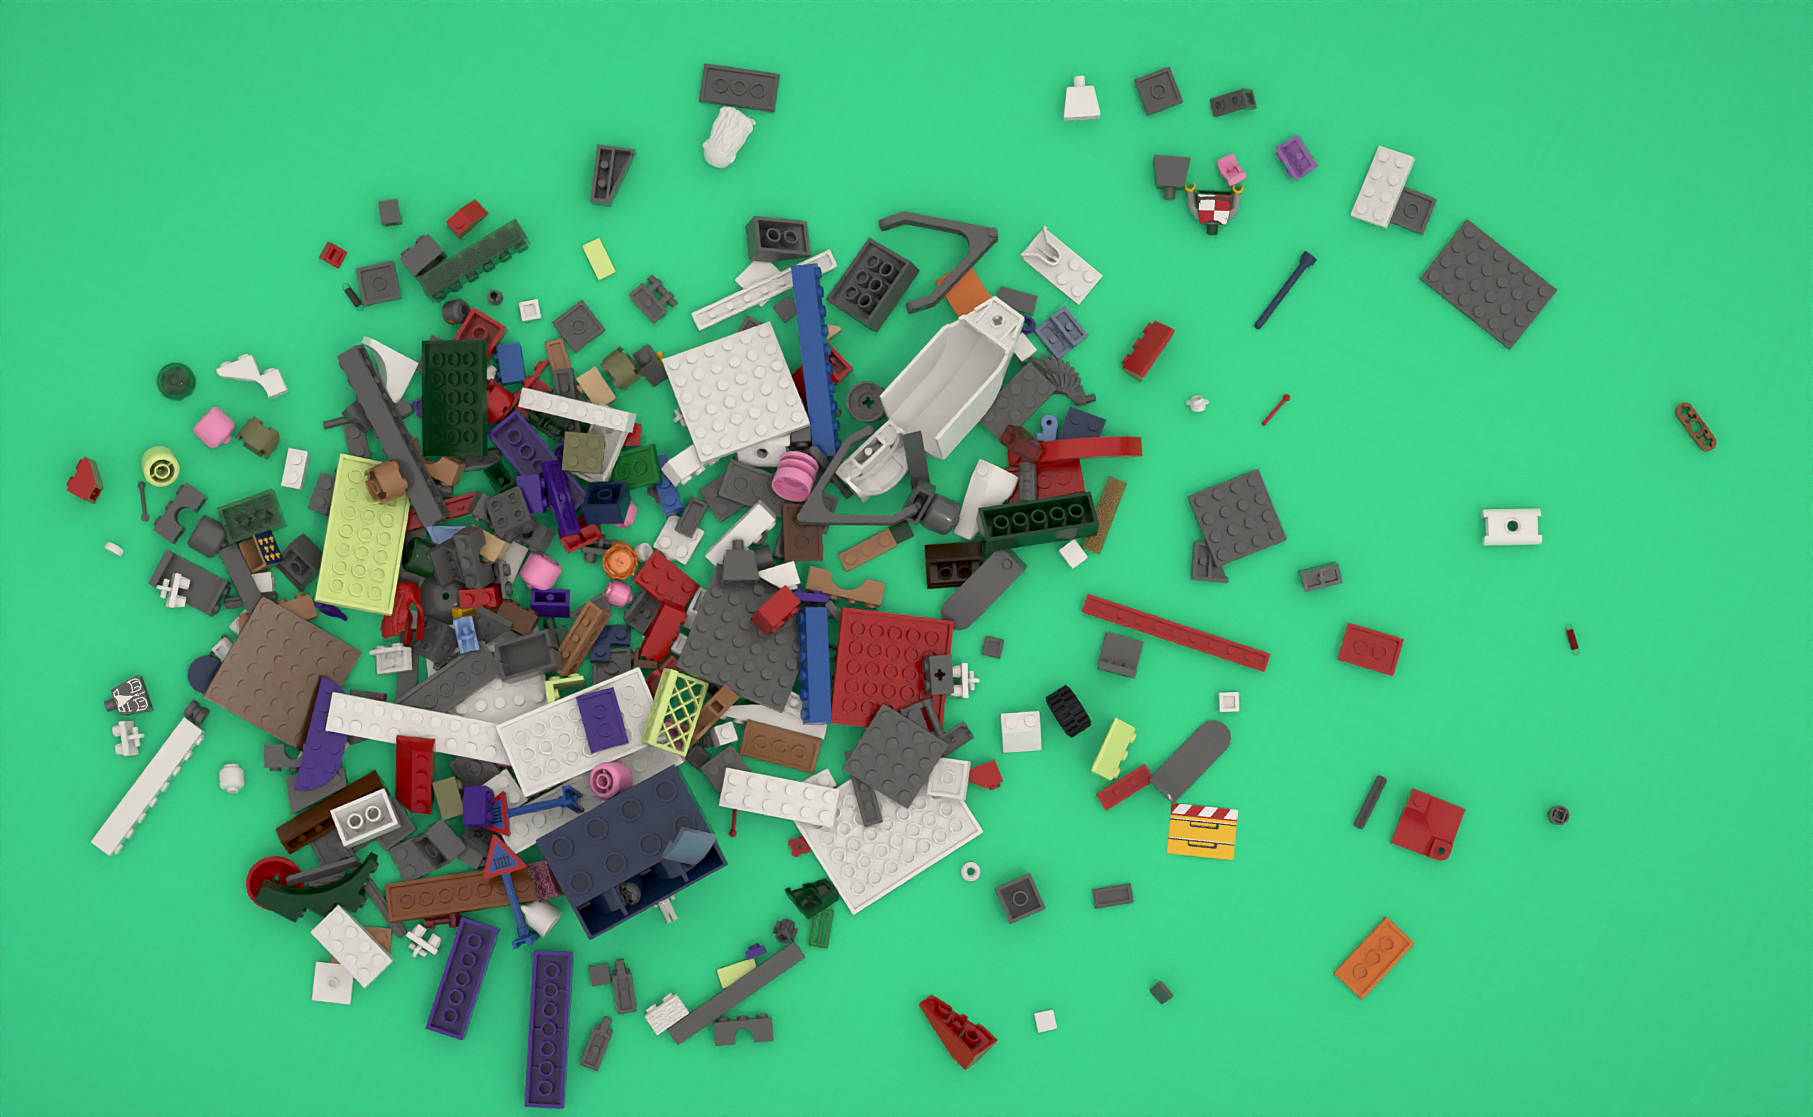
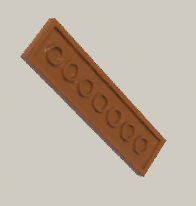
(454, 894)

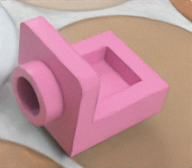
(1230, 170)

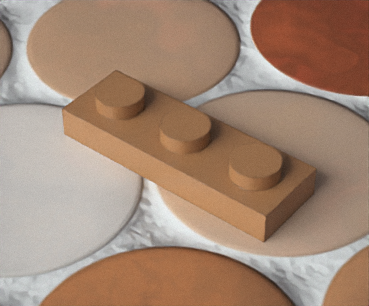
(867, 550)

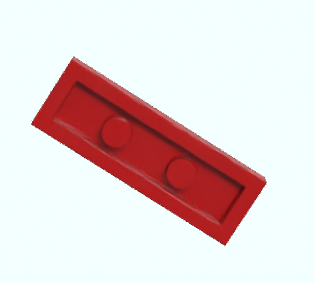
(1124, 787)

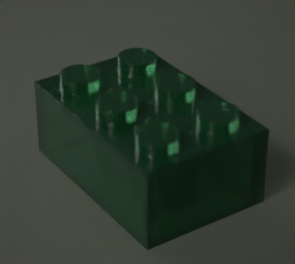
(252, 516)

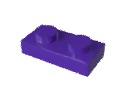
(814, 597)

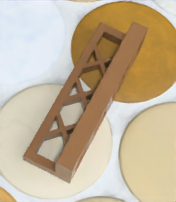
(582, 637)

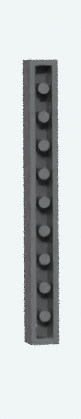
(393, 434)

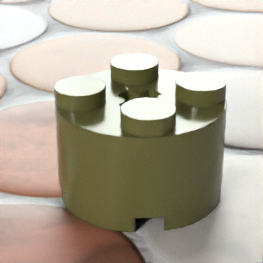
(621, 368)
(259, 438)

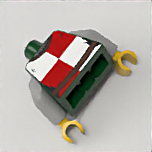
(1213, 206)

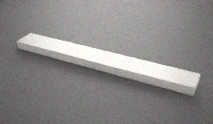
(756, 293)

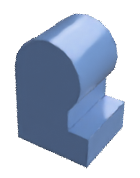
(1049, 429)

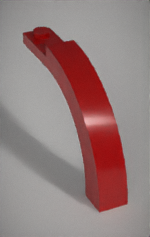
(1084, 449)

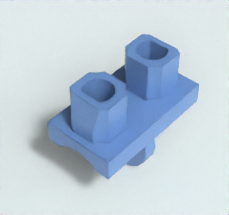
(465, 634)

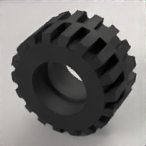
(1068, 711)

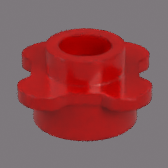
(797, 851)

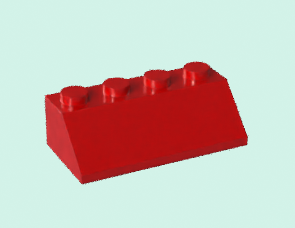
(415, 773)

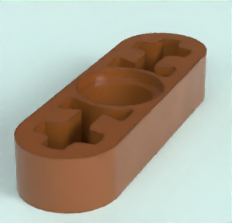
(1687, 426)

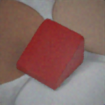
(333, 255)

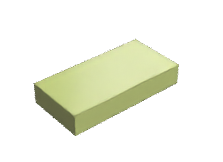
(599, 259)
(733, 972)

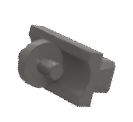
(592, 550)

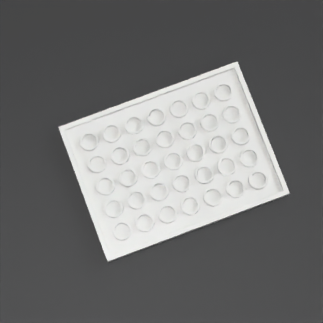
(882, 856)

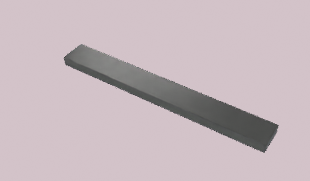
(736, 993)

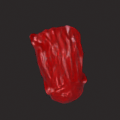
(401, 616)

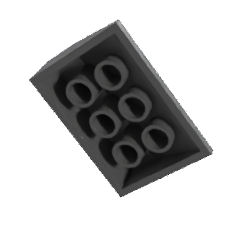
(873, 285)

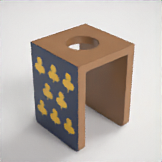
(261, 552)

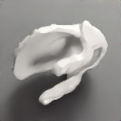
(727, 137)

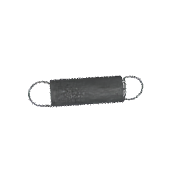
(353, 297)

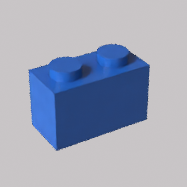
(510, 363)

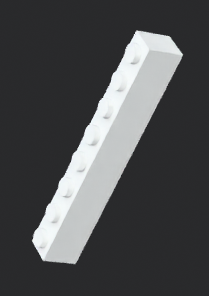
(148, 786)

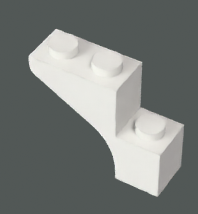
(248, 370)

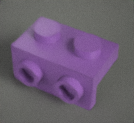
(1296, 157)

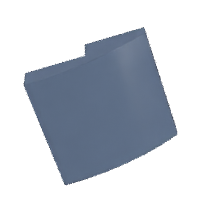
(1060, 333)
(689, 846)

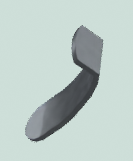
(982, 588)
(1191, 760)

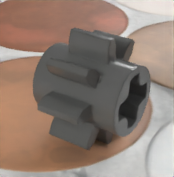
(785, 930)

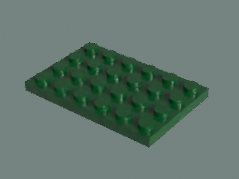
(454, 397)

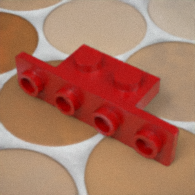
(530, 383)

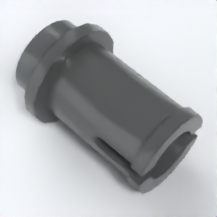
(499, 299)

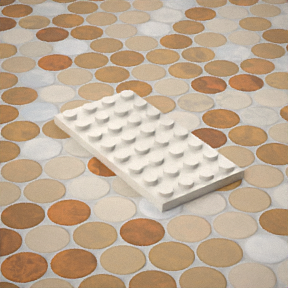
(552, 743)

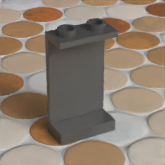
(204, 588)

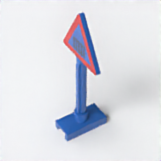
(502, 813)
(502, 861)

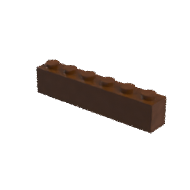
(318, 819)

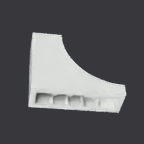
(393, 367)

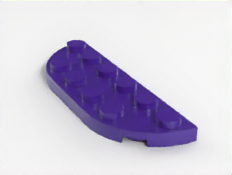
(322, 748)

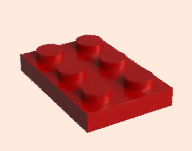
(665, 580)
(1370, 649)

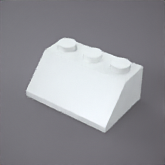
(365, 818)

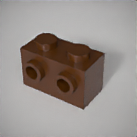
(523, 620)

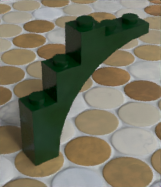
(294, 901)

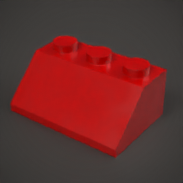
(1147, 350)

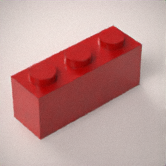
(663, 630)

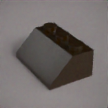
(951, 563)

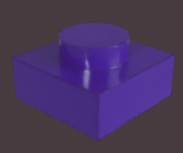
(755, 950)

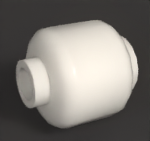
(231, 778)

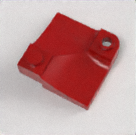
(1427, 825)

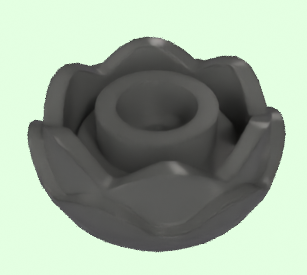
(631, 893)

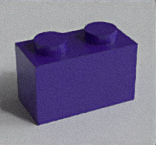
(533, 492)
(551, 602)
(478, 807)

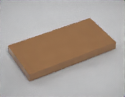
(780, 746)

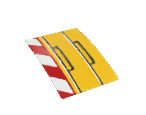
(1202, 831)

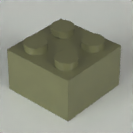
(583, 452)
(449, 797)

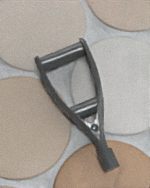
(823, 463)

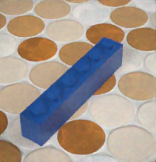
(814, 666)

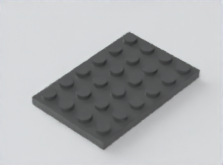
(1488, 284)

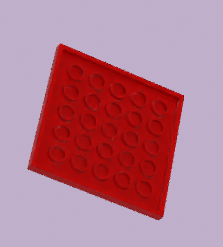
(882, 663)

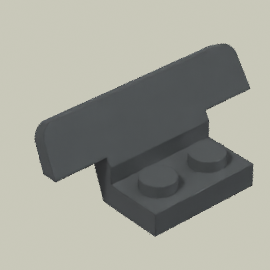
(324, 874)

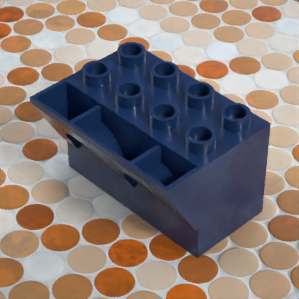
(626, 844)

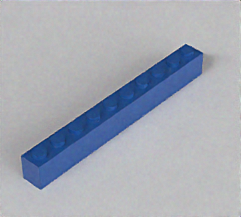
(815, 358)

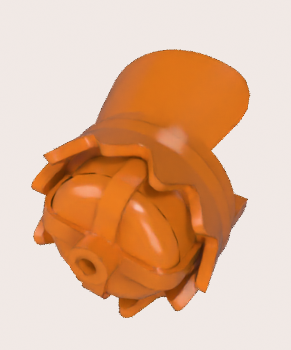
(620, 560)

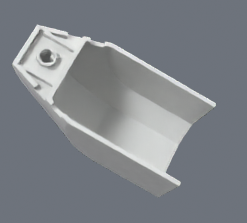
(955, 377)

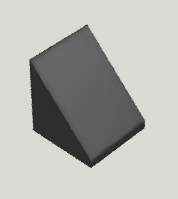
(706, 741)

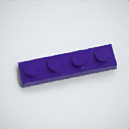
(560, 498)

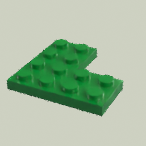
(635, 466)

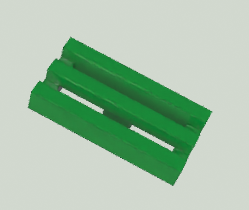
(818, 944)

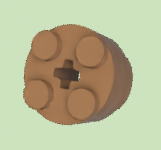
(385, 482)

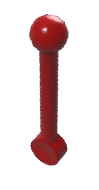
(1286, 397)
(733, 833)

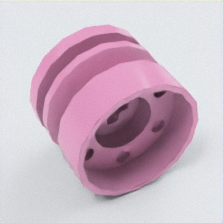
(795, 476)

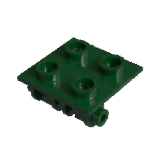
(549, 424)

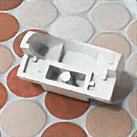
(877, 462)

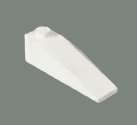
(986, 488)

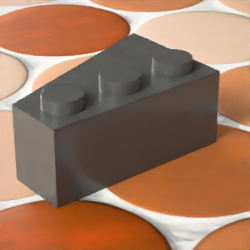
(609, 172)
(303, 799)

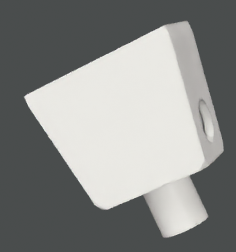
(1081, 101)

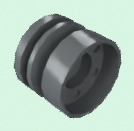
(859, 395)

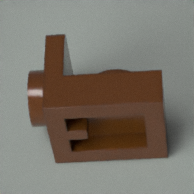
(645, 663)

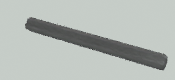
(374, 893)

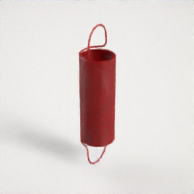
(1572, 639)

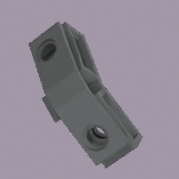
(536, 539)

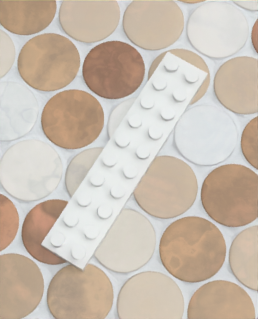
(386, 720)
(531, 826)

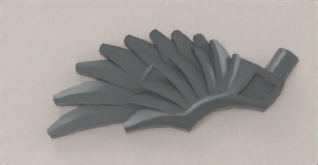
(1062, 378)

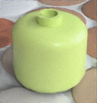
(160, 466)

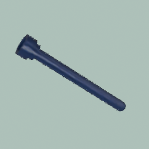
(1306, 261)

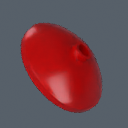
(267, 869)

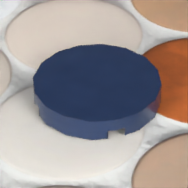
(202, 671)

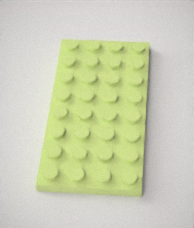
(361, 543)

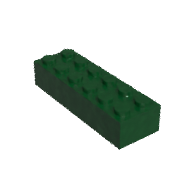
(1037, 521)

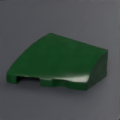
(813, 897)

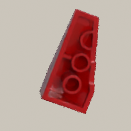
(960, 1036)

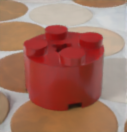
(497, 399)

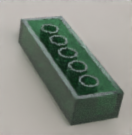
(473, 261)

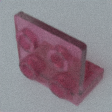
(544, 881)

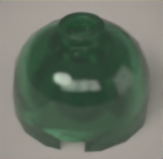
(176, 381)

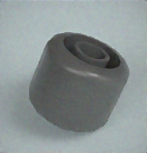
(941, 515)
(208, 537)

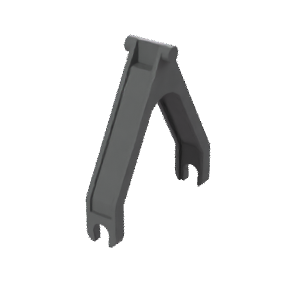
(978, 237)
(816, 513)

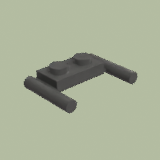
(355, 437)

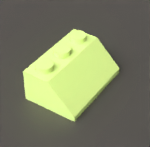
(1113, 750)

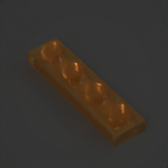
(1105, 513)

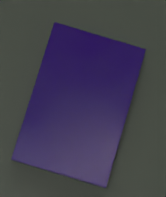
(602, 720)

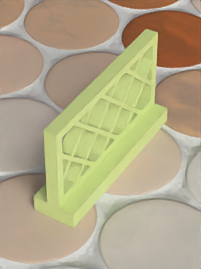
(659, 708)

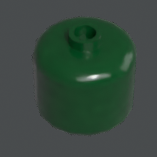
(416, 558)

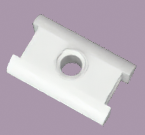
(775, 449)
(1524, 520)

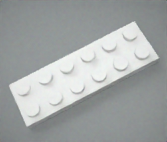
(778, 797)

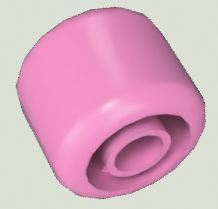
(214, 428)
(540, 571)
(610, 779)

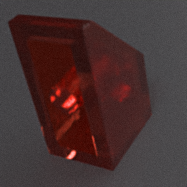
(1022, 443)

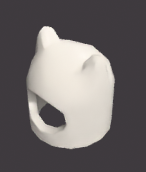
(541, 916)

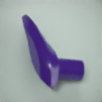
(330, 610)

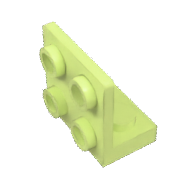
(555, 684)

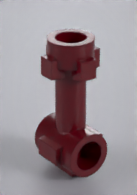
(453, 921)

